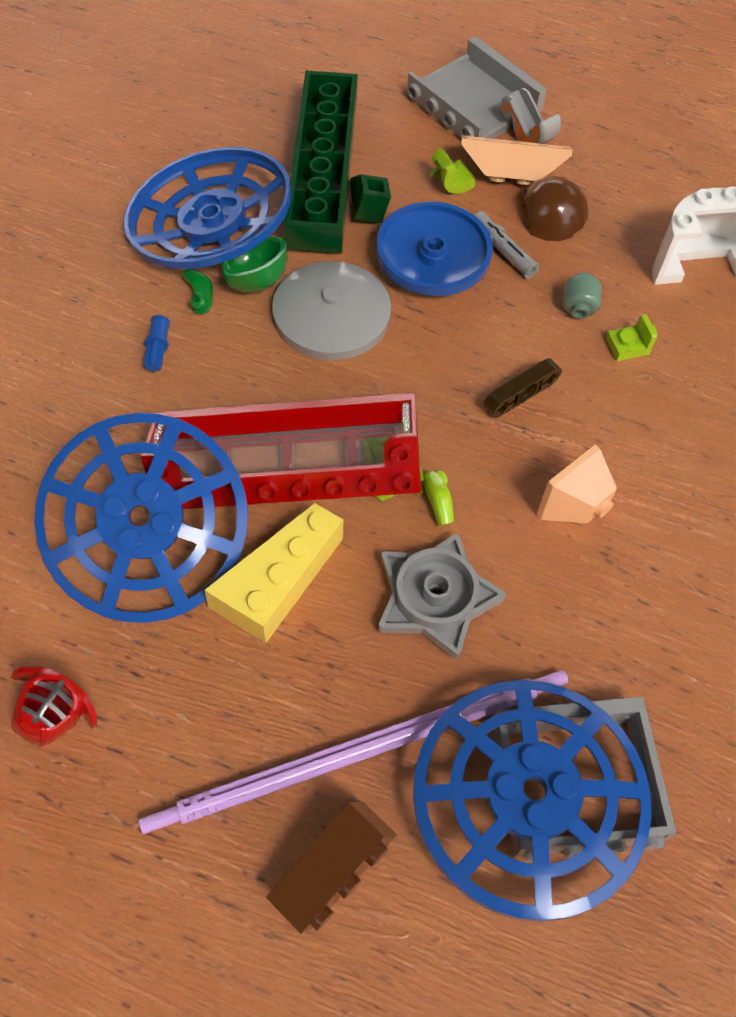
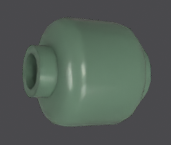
(582, 295)

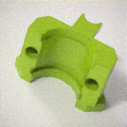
(454, 176)

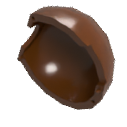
(555, 208)

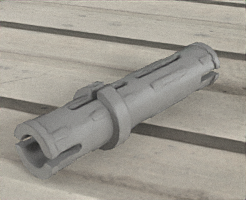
(508, 247)

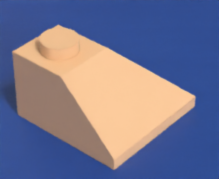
(579, 490)

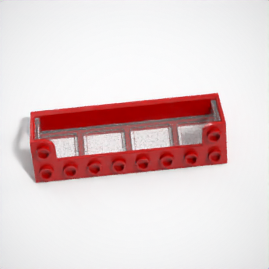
(302, 449)

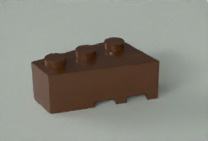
(331, 867)

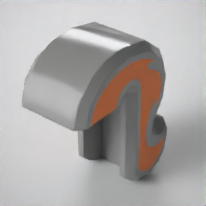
(527, 119)

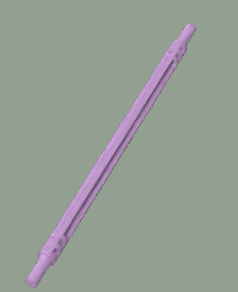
(327, 760)

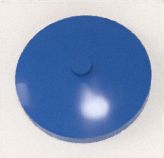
(434, 248)

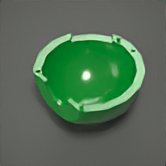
(258, 267)

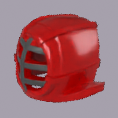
(44, 711)

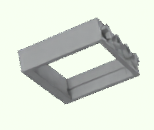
(623, 711)

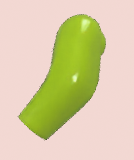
(439, 496)

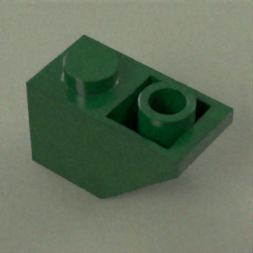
(369, 197)

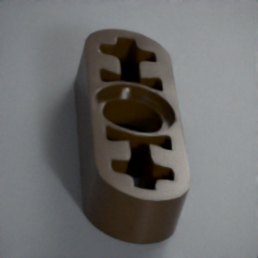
(522, 388)

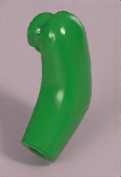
(202, 290)

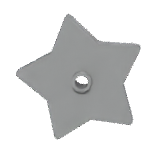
(414, 598)

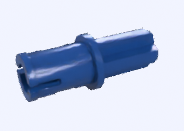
(156, 343)

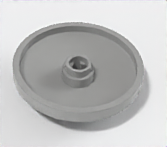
(331, 310)

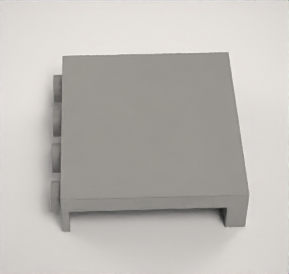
(471, 89)

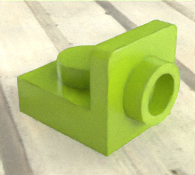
(632, 340)

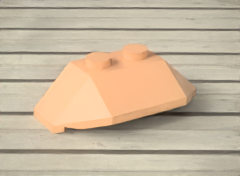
(515, 159)

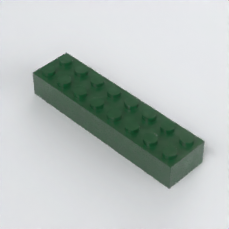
(322, 162)

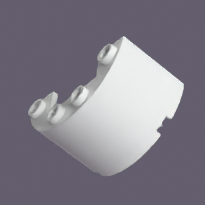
(698, 229)

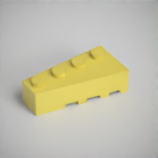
(276, 574)

